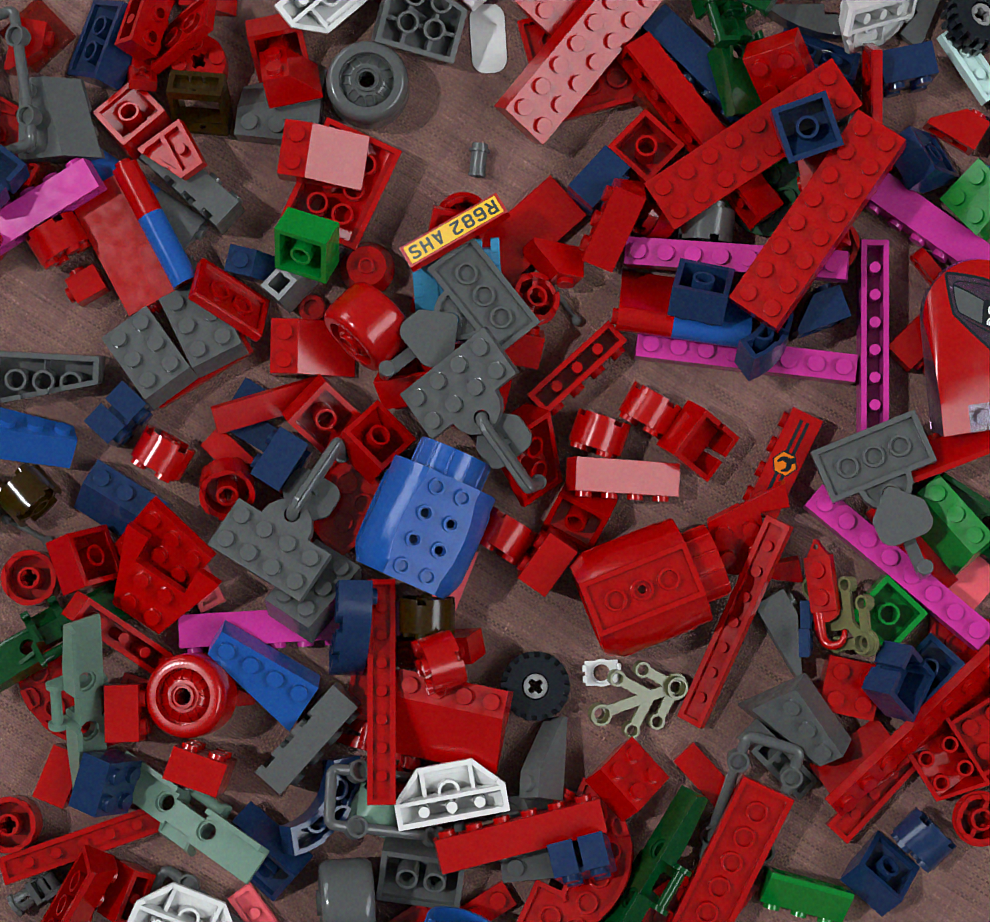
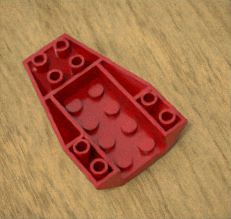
(958, 752)

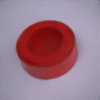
(312, 307)

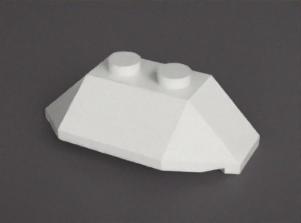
(316, 15)
(872, 21)
(449, 794)
(179, 904)

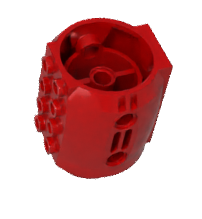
(649, 585)

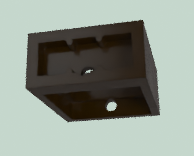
(200, 87)

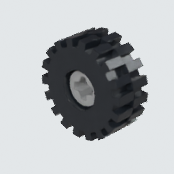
(965, 28)
(554, 688)

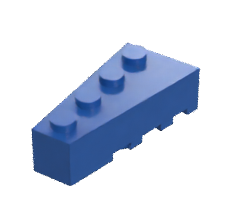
(36, 439)
(265, 673)

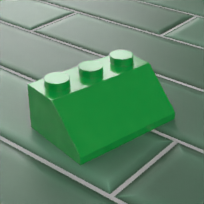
(956, 530)
(804, 895)

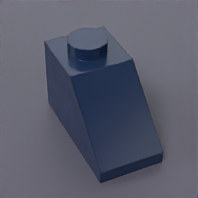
(249, 264)

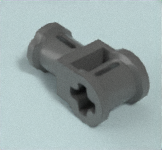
(39, 888)

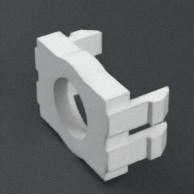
(589, 666)

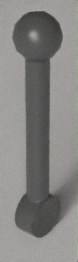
(576, 320)
(6, 519)

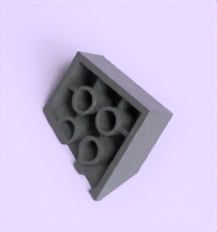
(421, 27)
(65, 124)
(264, 125)
(802, 717)
(529, 865)

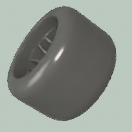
(373, 105)
(346, 891)

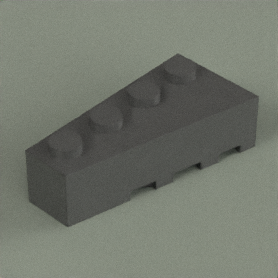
(204, 194)
(42, 373)
(309, 737)

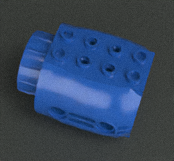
(427, 518)

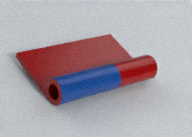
(134, 239)
(645, 308)

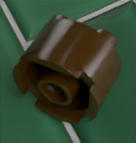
(28, 494)
(426, 615)

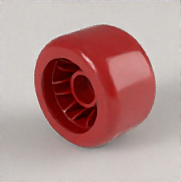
(366, 325)
(211, 692)

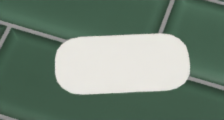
(488, 38)

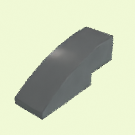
(809, 19)

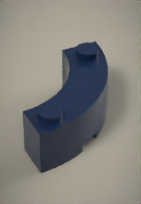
(762, 349)
(354, 614)
(309, 828)

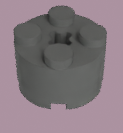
(711, 225)

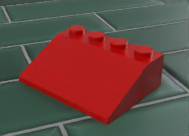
(345, 206)
(451, 723)

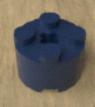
(924, 839)

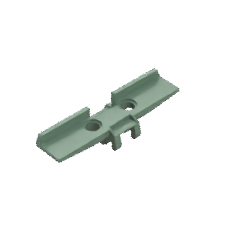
(80, 654)
(188, 829)

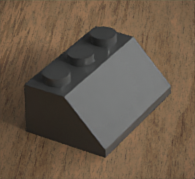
(413, 876)

